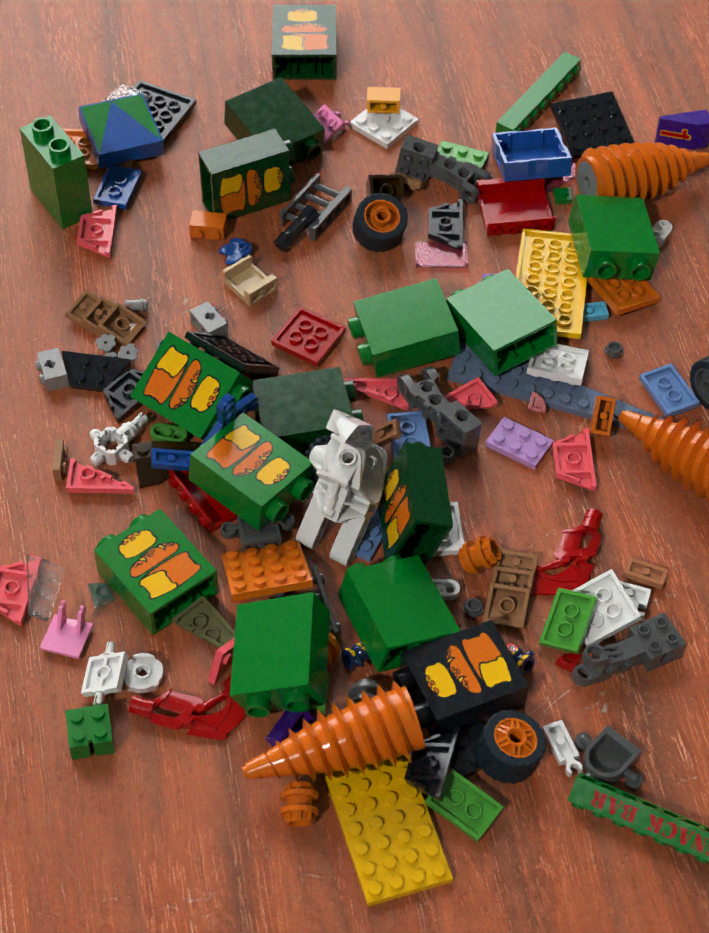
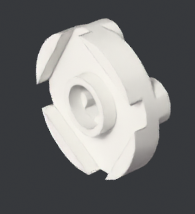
(145, 683)

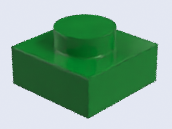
(562, 196)

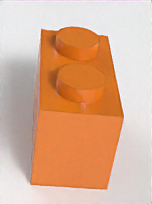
(208, 225)
(602, 415)

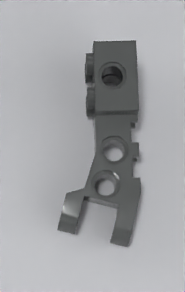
(422, 160)
(452, 421)
(647, 644)

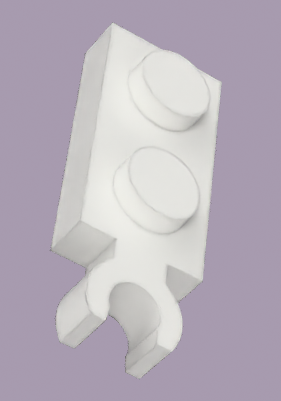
(562, 746)

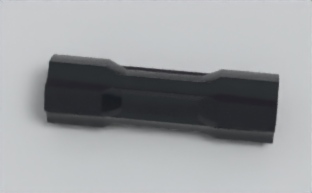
(304, 219)

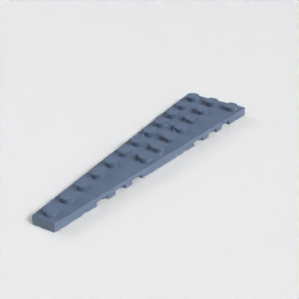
(519, 385)

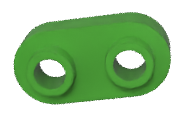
(168, 433)

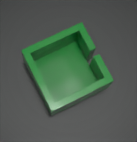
(89, 726)

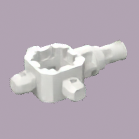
(122, 436)

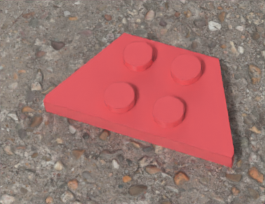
(97, 231)
(574, 460)
(14, 592)

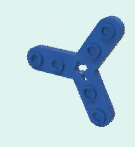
(228, 410)

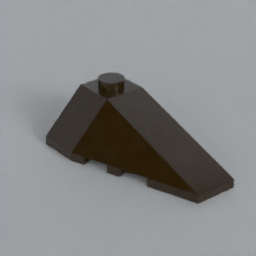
(386, 185)
(142, 456)

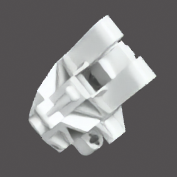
(346, 487)

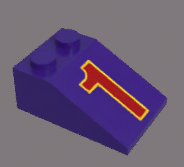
(684, 130)

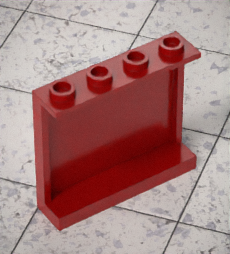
(514, 206)
(209, 511)

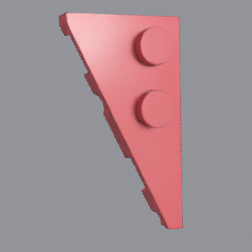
(381, 389)
(473, 395)
(88, 480)
(222, 662)

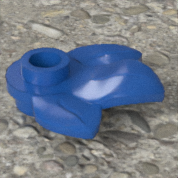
(235, 250)

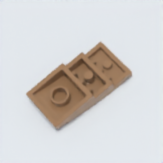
(104, 317)
(511, 589)

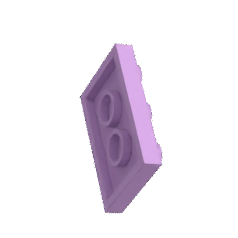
(519, 443)

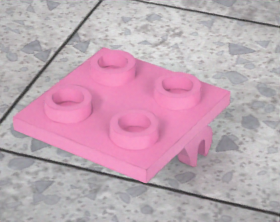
(330, 121)
(67, 635)

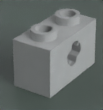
(207, 320)
(52, 369)

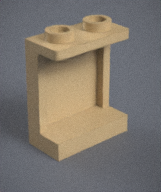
(248, 281)

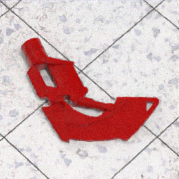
(568, 551)
(210, 726)

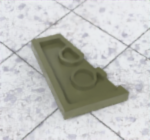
(205, 623)

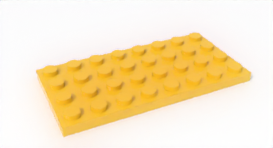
(554, 276)
(388, 832)

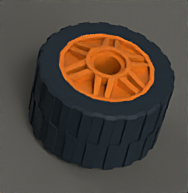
(379, 222)
(510, 746)

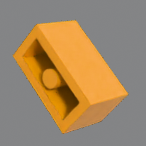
(383, 100)

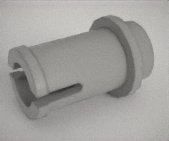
(137, 304)

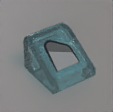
(100, 593)

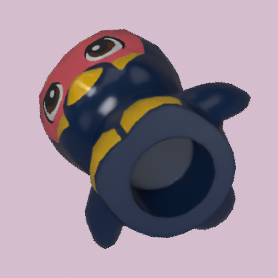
(354, 656)
(524, 660)

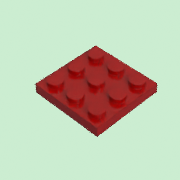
(308, 336)

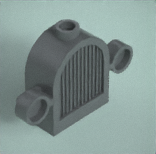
(250, 537)
(610, 758)

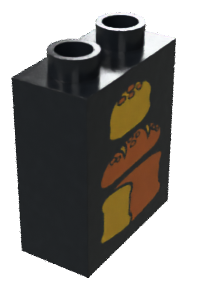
(461, 679)

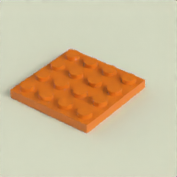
(266, 570)

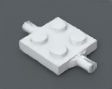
(104, 674)

